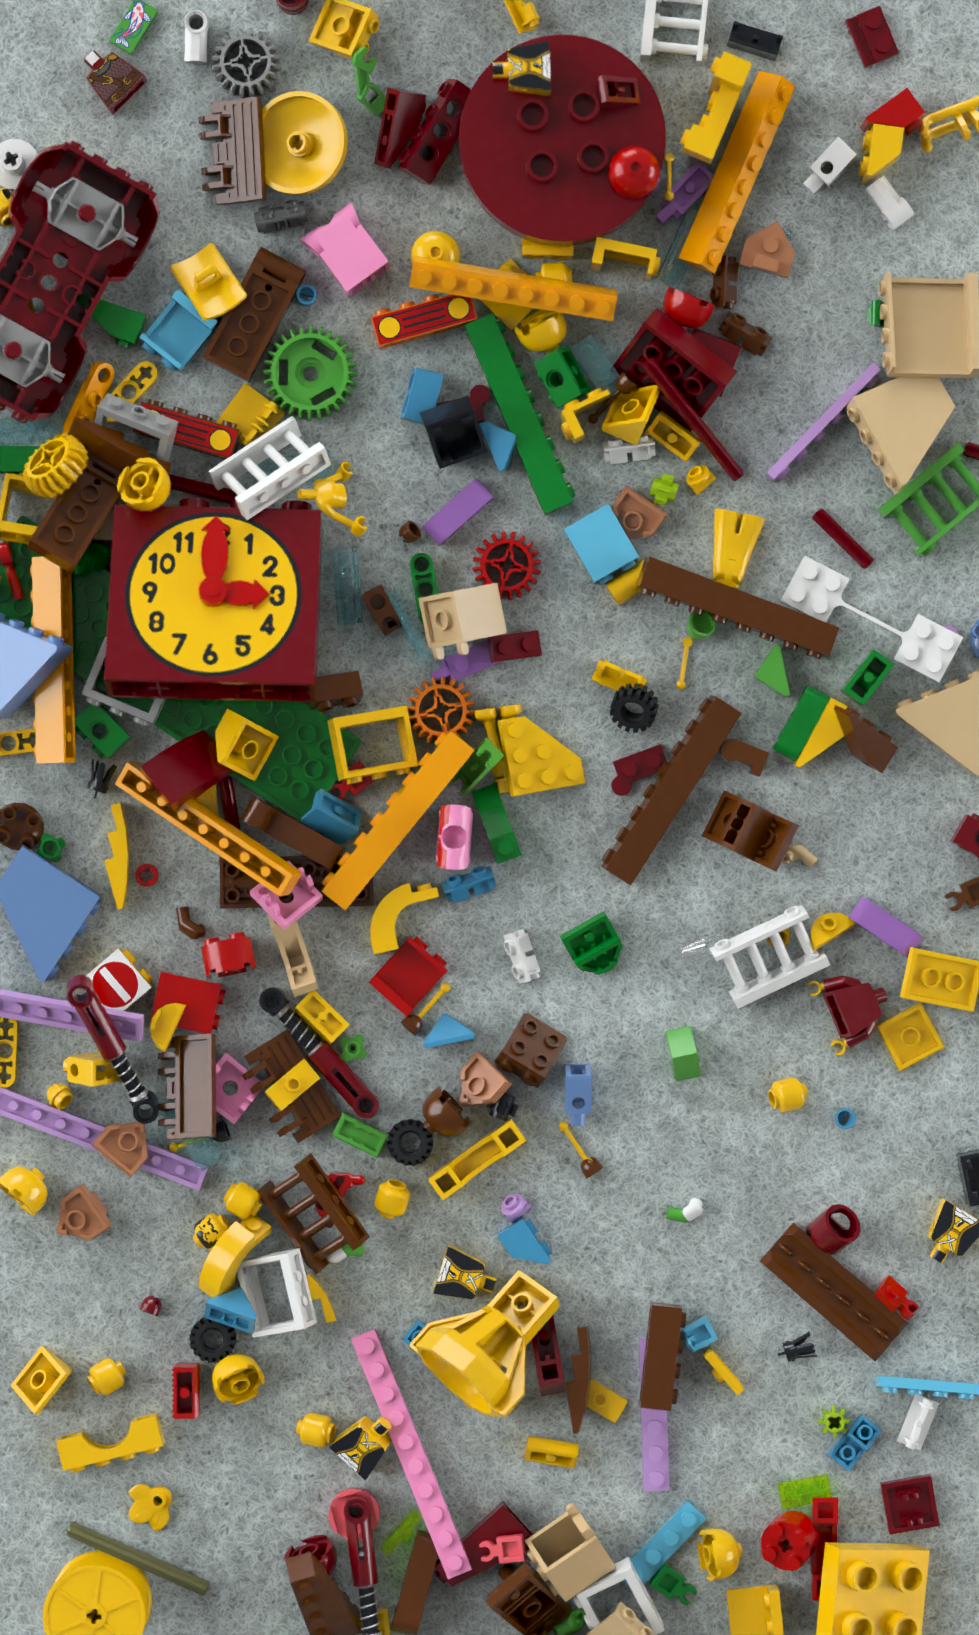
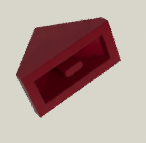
(617, 91)

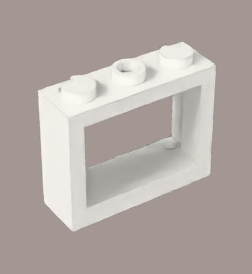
(296, 1286)
(623, 1570)

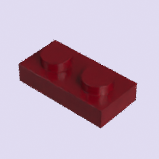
(514, 646)

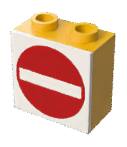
(119, 980)

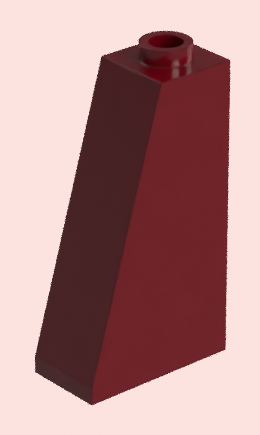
(497, 1523)

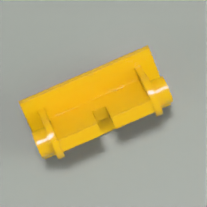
(523, 15)
(615, 677)

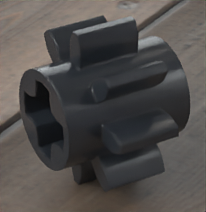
(503, 1107)

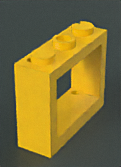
(9, 530)
(401, 716)

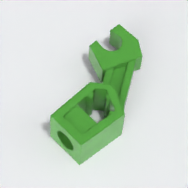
(362, 71)

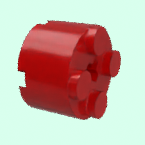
(228, 955)
(789, 1540)

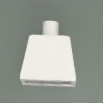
(837, 155)

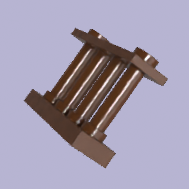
(332, 1202)

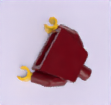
(852, 1008)

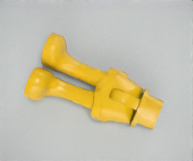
(488, 718)

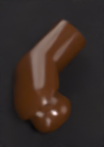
(187, 926)

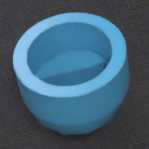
(307, 291)
(840, 1116)

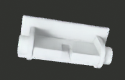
(619, 448)
(523, 967)
(917, 1422)

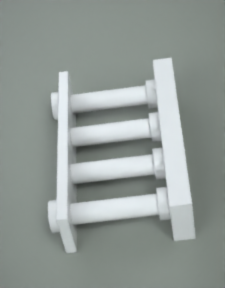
(653, 20)
(280, 482)
(789, 970)

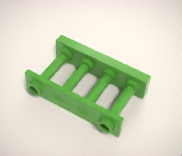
(914, 492)

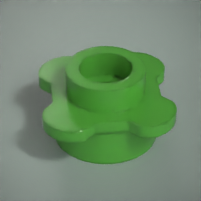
(346, 1044)

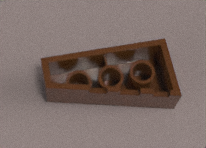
(320, 1599)

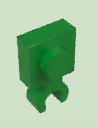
(95, 557)
(670, 1582)

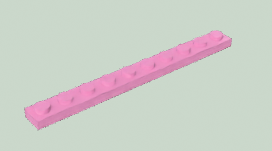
(412, 1454)

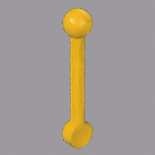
(669, 160)
(687, 642)

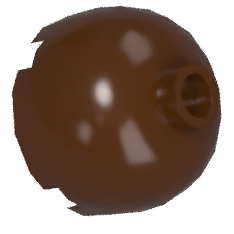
(444, 1114)

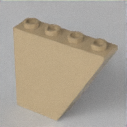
(900, 423)
(948, 720)

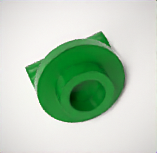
(873, 314)

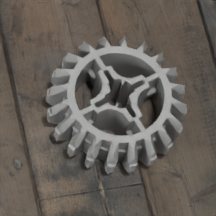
(234, 64)

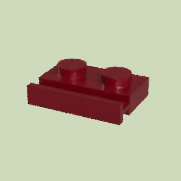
(872, 37)

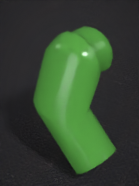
(572, 1624)

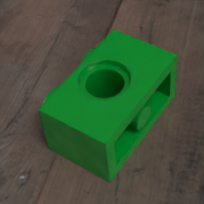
(574, 381)
(867, 677)
(116, 734)

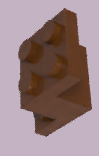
(750, 830)

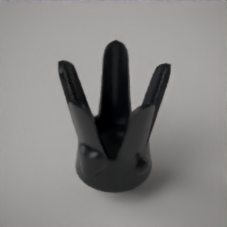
(97, 781)
(794, 1350)

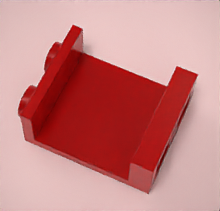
(409, 975)
(198, 996)

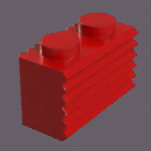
(186, 1391)

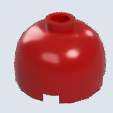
(634, 172)
(686, 309)

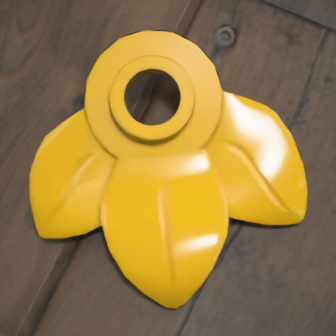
(147, 1508)

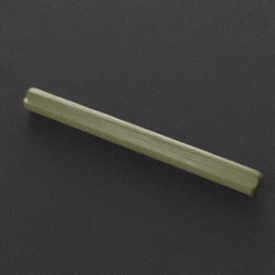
(137, 1558)

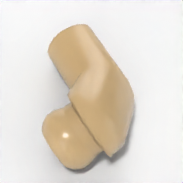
(798, 852)

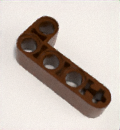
(292, 833)
(415, 1585)

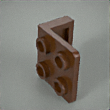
(531, 1050)

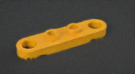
(90, 395)

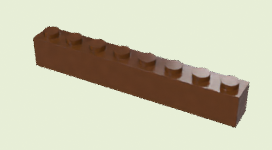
(737, 607)
(670, 789)

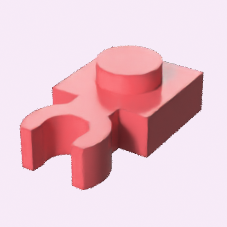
(508, 1549)

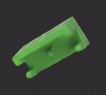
(478, 765)

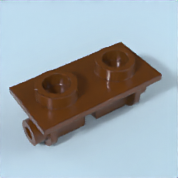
(722, 293)
(736, 326)

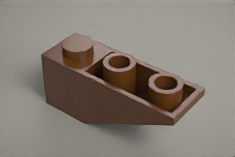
(864, 742)

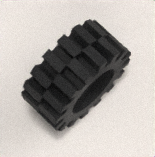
(629, 719)
(399, 1153)
(212, 1354)

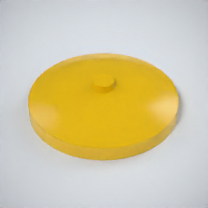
(302, 142)

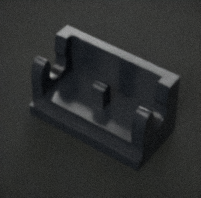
(754, 41)

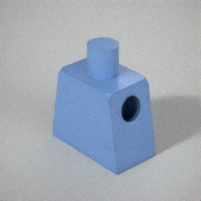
(578, 1084)

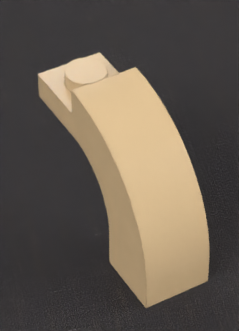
(295, 957)

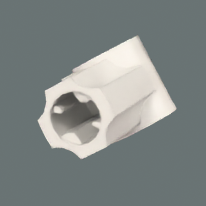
(196, 39)
(892, 206)

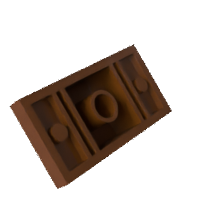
(527, 1600)

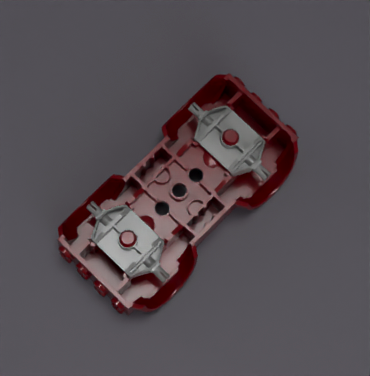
(103, 227)

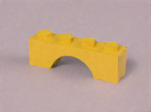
(476, 1158)
(78, 1450)

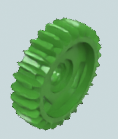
(301, 355)

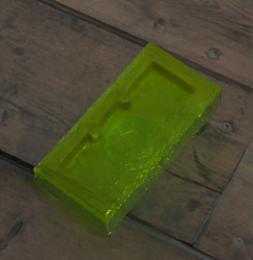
(801, 1490)
(402, 1532)

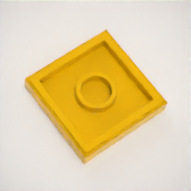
(910, 1036)

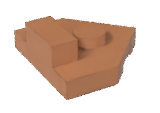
(768, 251)
(637, 514)
(482, 1082)
(123, 1146)
(82, 1214)

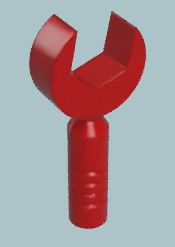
(7, 561)

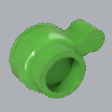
(700, 626)

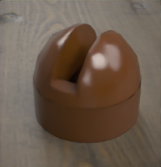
(410, 532)

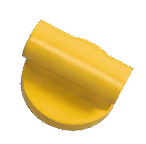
(699, 478)

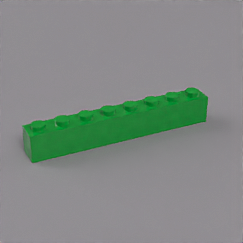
(518, 413)

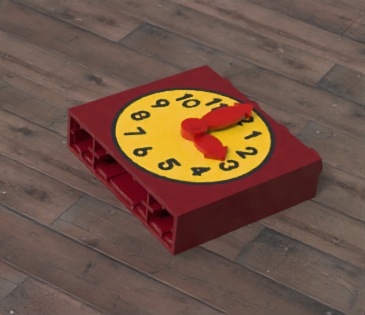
(214, 603)

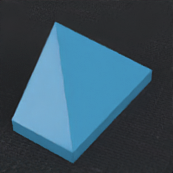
(500, 443)
(447, 1031)
(232, 1310)

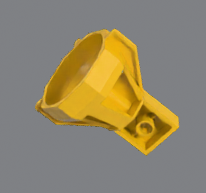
(471, 1347)

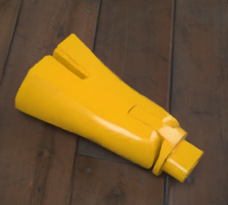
(733, 545)

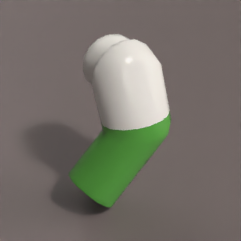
(687, 1214)
(344, 1252)

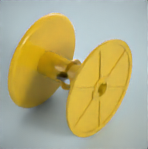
(98, 1598)

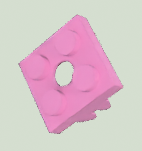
(285, 914)
(233, 1106)

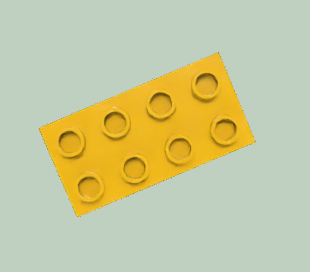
(872, 1589)

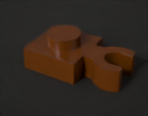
(968, 894)

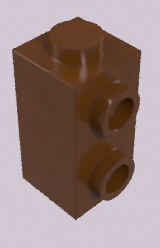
(337, 690)

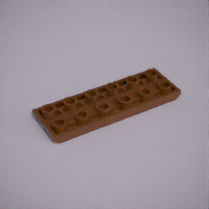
(236, 884)
(833, 1292)

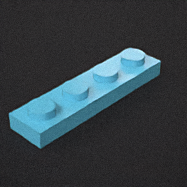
(916, 1387)
(667, 1541)

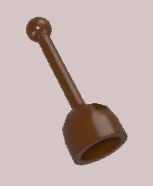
(624, 384)

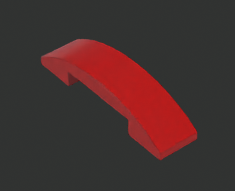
(825, 1521)

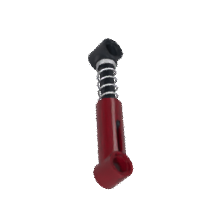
(111, 1046)
(321, 1055)
(363, 1563)

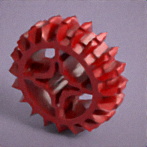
(511, 544)

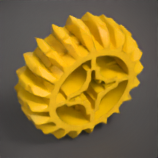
(55, 465)

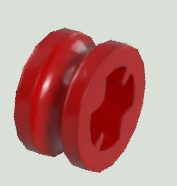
(142, 868)

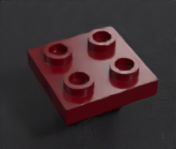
(909, 1504)

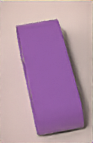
(457, 512)
(885, 926)

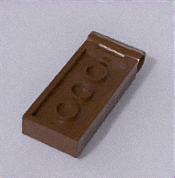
(253, 323)
(77, 515)

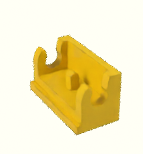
(321, 1017)

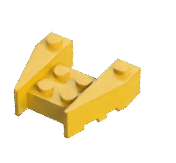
(725, 88)

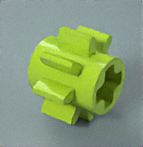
(664, 489)
(834, 1413)

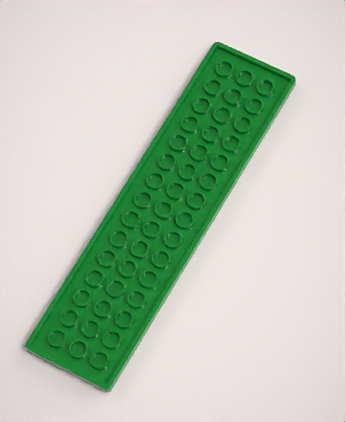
(300, 758)

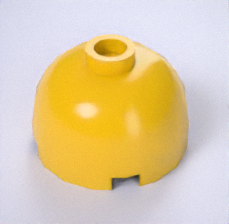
(436, 246)
(542, 331)
(144, 485)
(25, 1187)
(237, 1379)
(719, 1553)

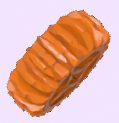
(435, 688)

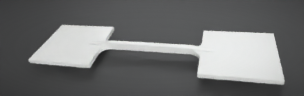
(924, 646)

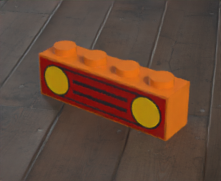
(422, 319)

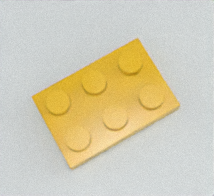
(941, 979)

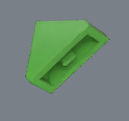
(772, 672)
(683, 1053)

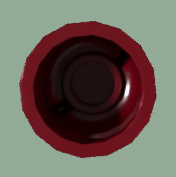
(829, 1234)

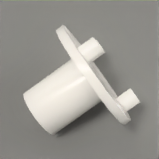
(14, 160)

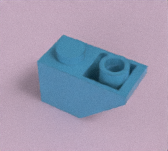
(523, 1244)

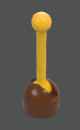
(413, 1022)
(589, 1164)

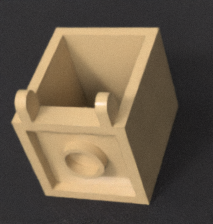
(462, 617)
(569, 1554)

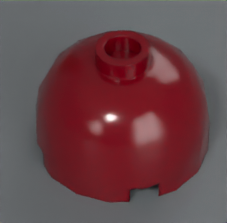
(321, 1548)

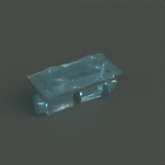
(595, 362)

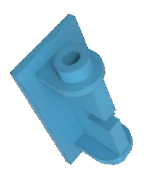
(479, 879)

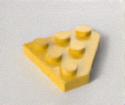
(536, 759)

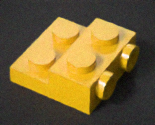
(344, 27)

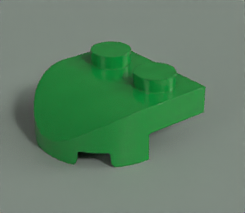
(593, 945)

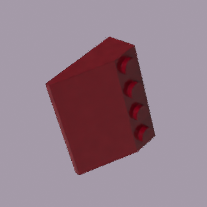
(683, 358)

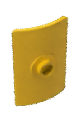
(209, 283)

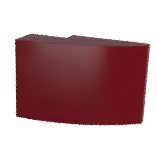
(185, 769)

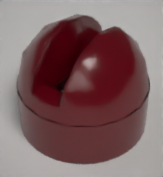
(151, 1305)

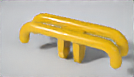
(964, 115)

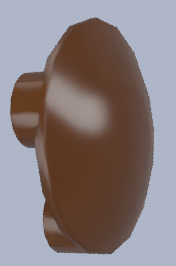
(20, 826)

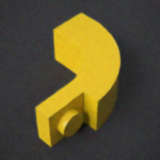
(383, 921)
(228, 1253)

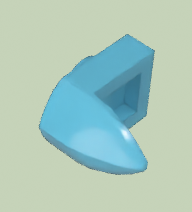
(698, 1334)

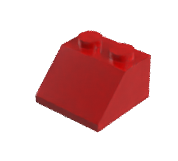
(899, 112)

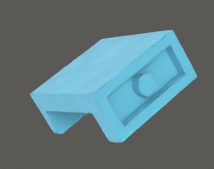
(178, 333)
(601, 544)

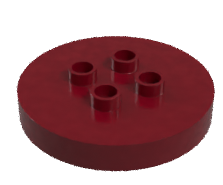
(546, 159)

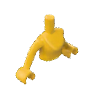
(333, 495)

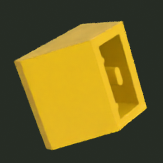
(882, 150)

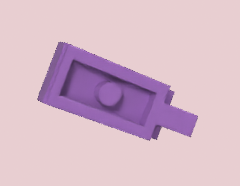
(685, 193)
(461, 666)

